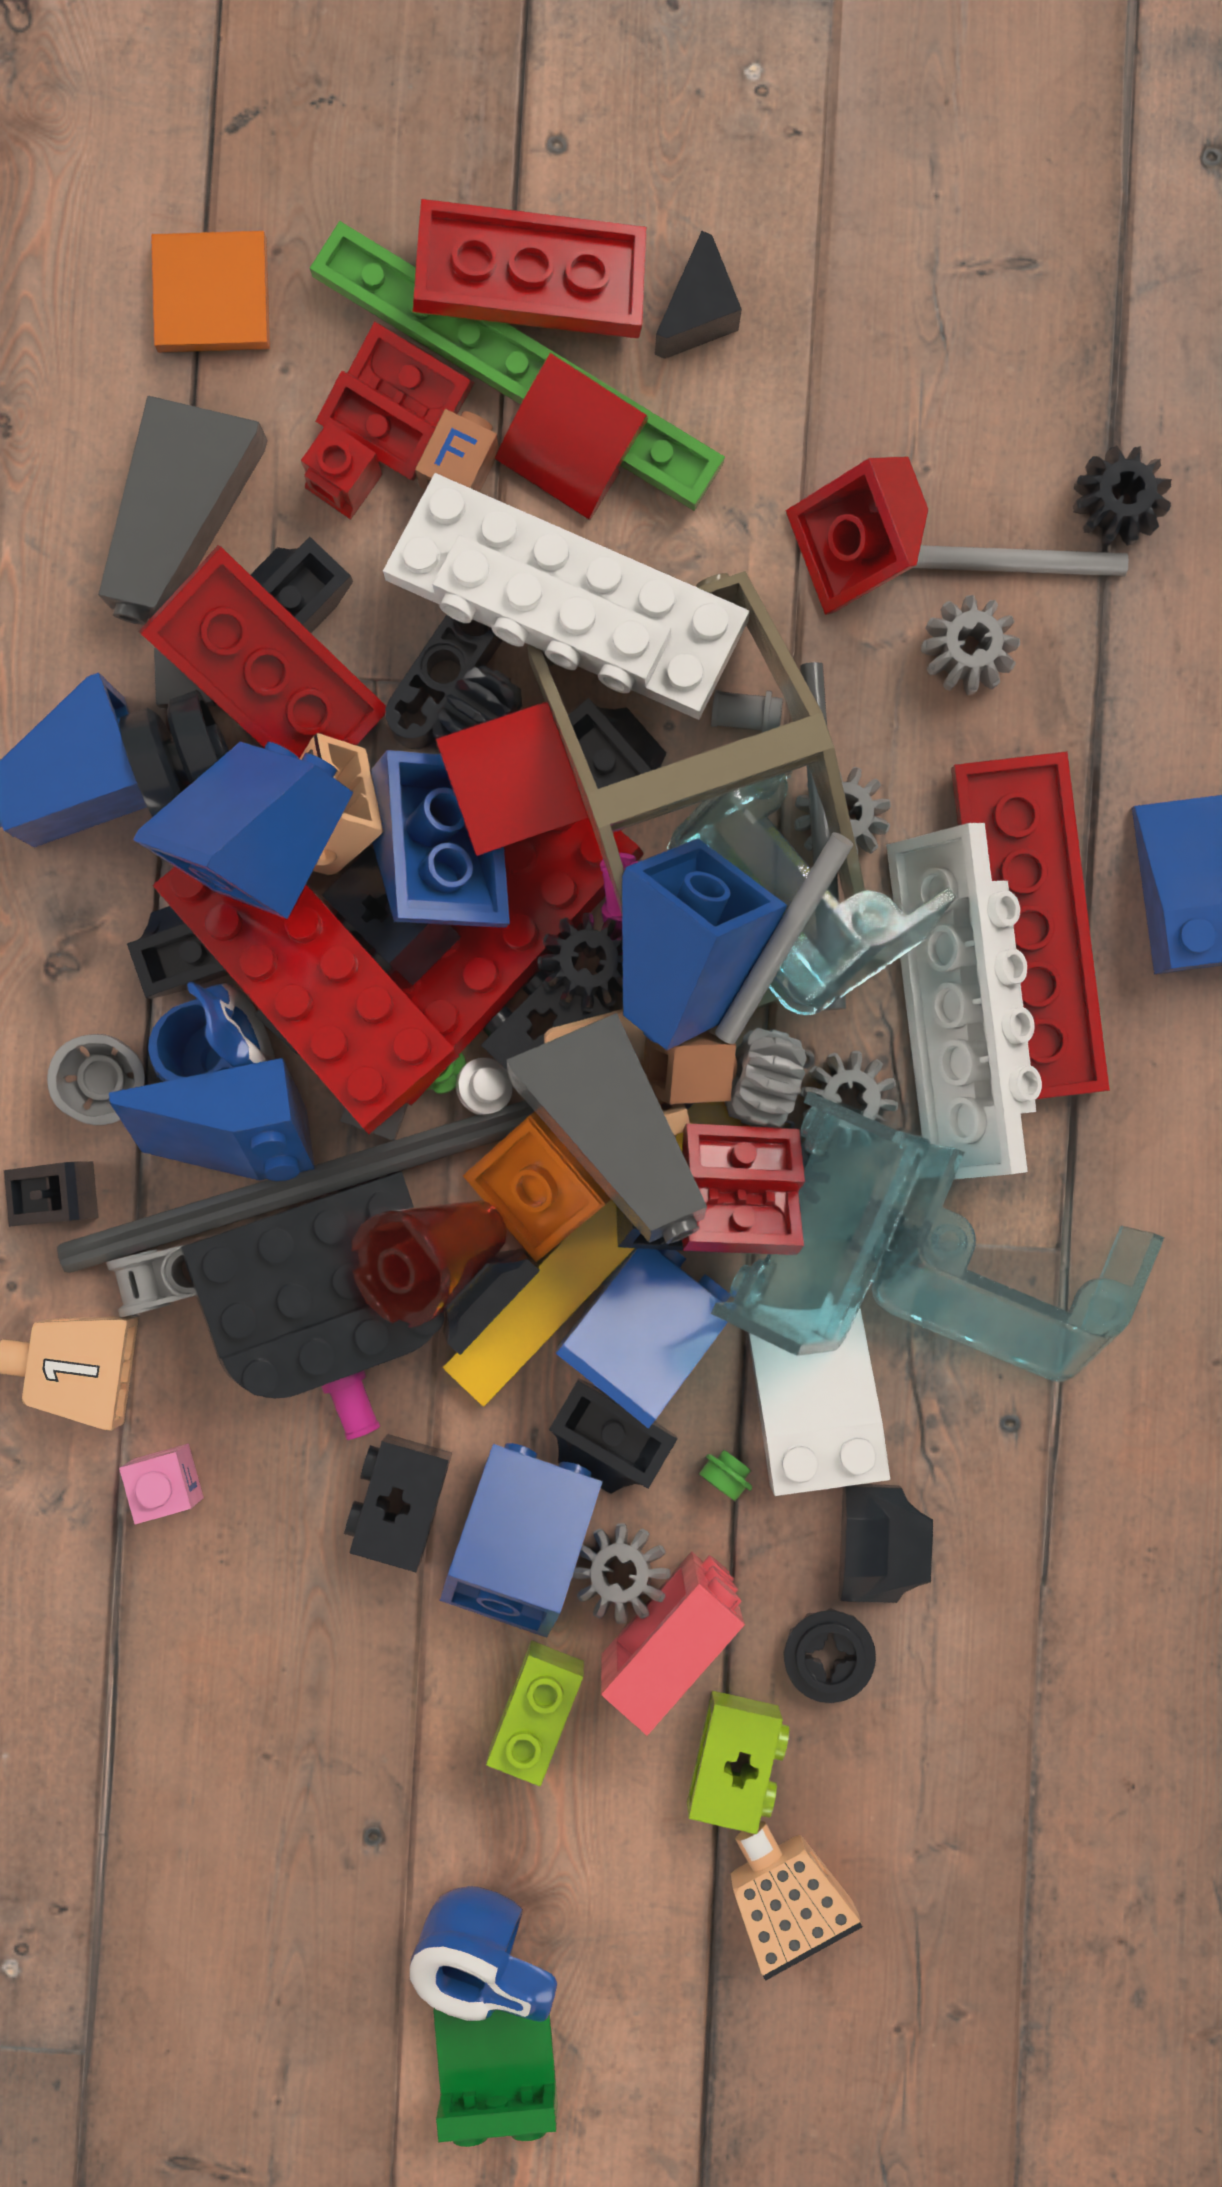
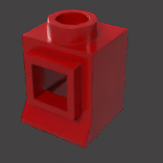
(340, 470)

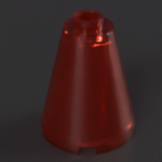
(424, 1256)

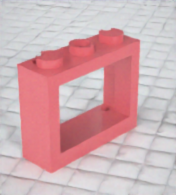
(669, 1650)

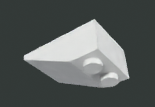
(819, 1415)

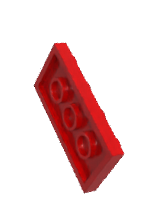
(530, 269)
(259, 660)

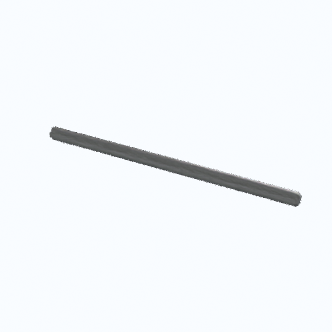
(272, 1195)

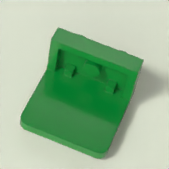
(495, 2078)

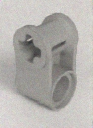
(150, 1280)

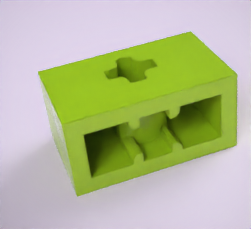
(535, 1713)
(730, 1797)

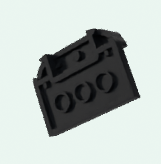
(288, 1299)

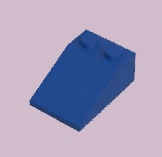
(428, 851)
(1182, 881)
(223, 1120)

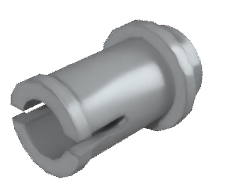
(746, 711)

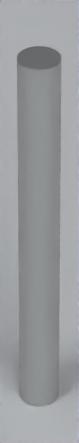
(1023, 560)
(784, 937)

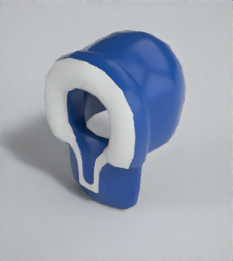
(208, 1034)
(467, 1963)

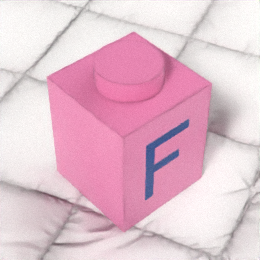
(161, 1483)

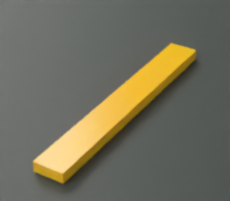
(555, 1291)

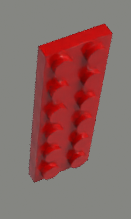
(1037, 850)
(547, 881)
(319, 995)

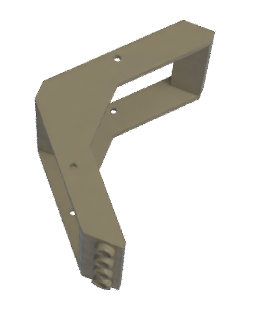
(724, 768)

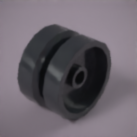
(169, 764)

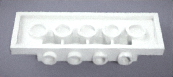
(566, 596)
(966, 1002)

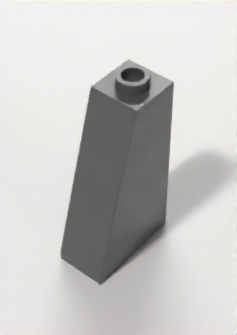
(174, 501)
(610, 1120)

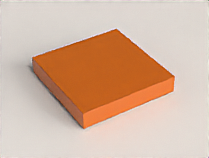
(210, 291)
(536, 1186)

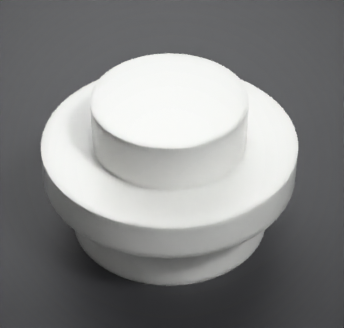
(483, 1086)

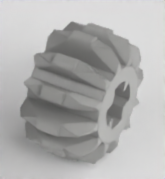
(990, 653)
(861, 805)
(766, 1078)
(869, 1090)
(616, 1592)

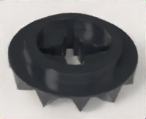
(848, 1674)

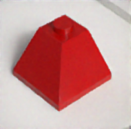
(860, 529)

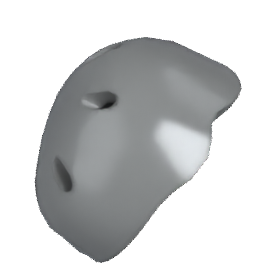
(95, 1077)

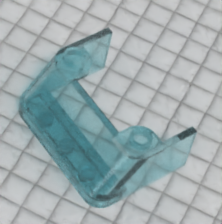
(840, 941)
(848, 1211)
(929, 1285)

